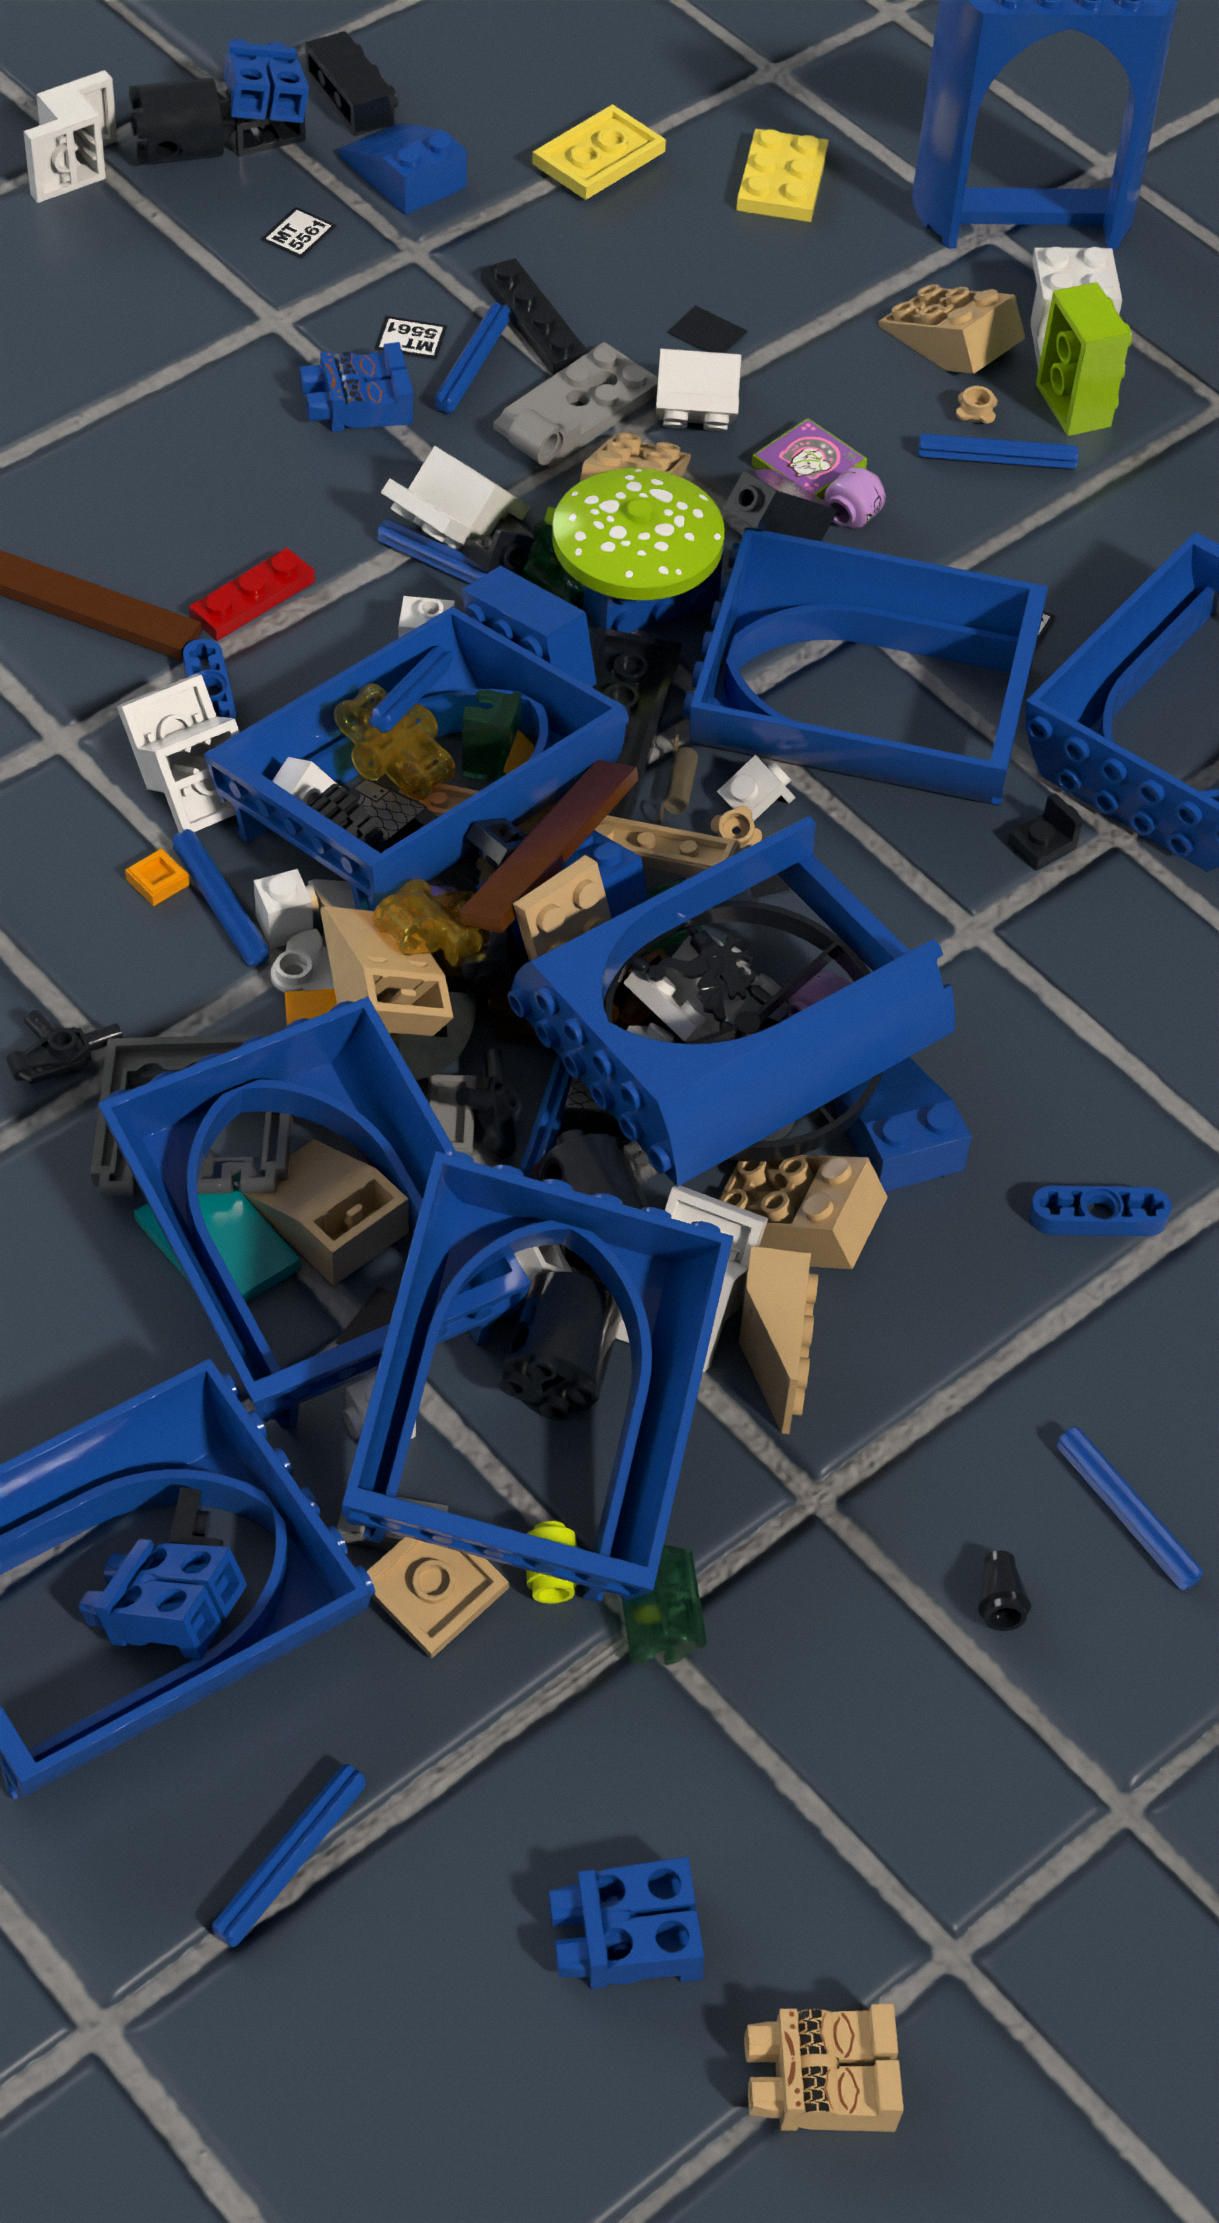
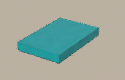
(243, 1238)

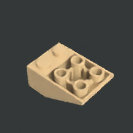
(957, 326)
(629, 452)
(364, 963)
(811, 1204)
(334, 1210)
(779, 1327)

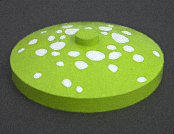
(638, 534)

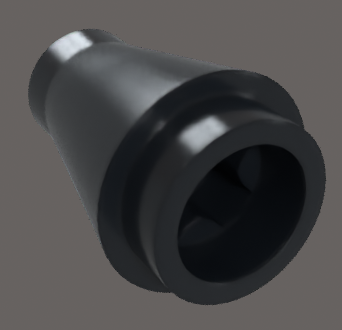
(1003, 1595)

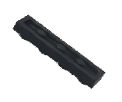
(533, 315)

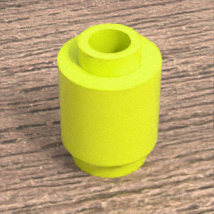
(544, 1587)

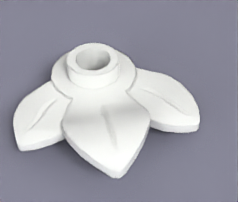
(303, 964)

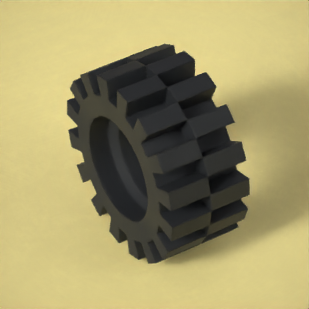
(347, 813)

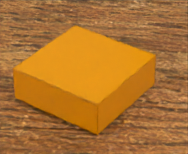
(157, 877)

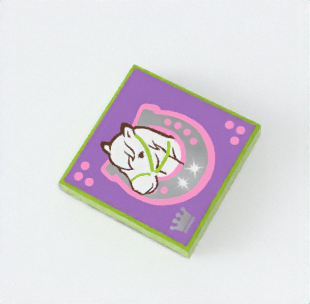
(809, 457)

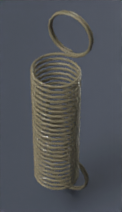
(685, 798)

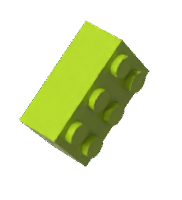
(1083, 358)

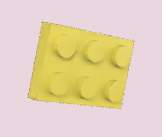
(599, 151)
(782, 175)

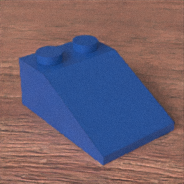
(410, 164)
(908, 1128)

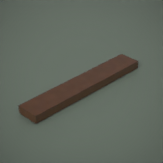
(96, 606)
(549, 844)

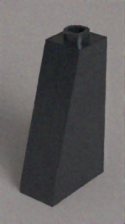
(779, 505)

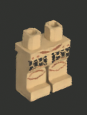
(829, 2070)

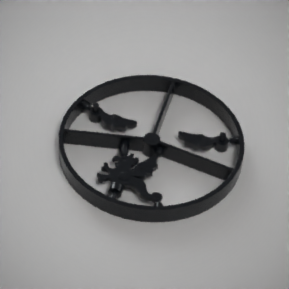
(718, 963)

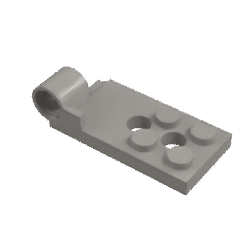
(552, 429)

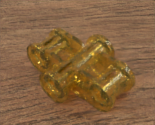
(403, 752)
(429, 922)

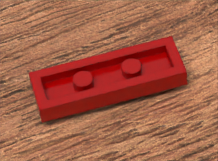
(252, 594)

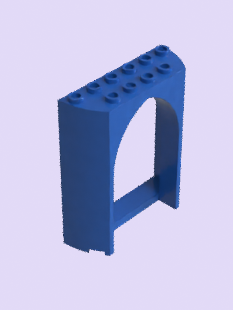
(969, 51)
(817, 590)
(1076, 706)
(565, 715)
(328, 1071)
(715, 1099)
(668, 1294)
(138, 1458)

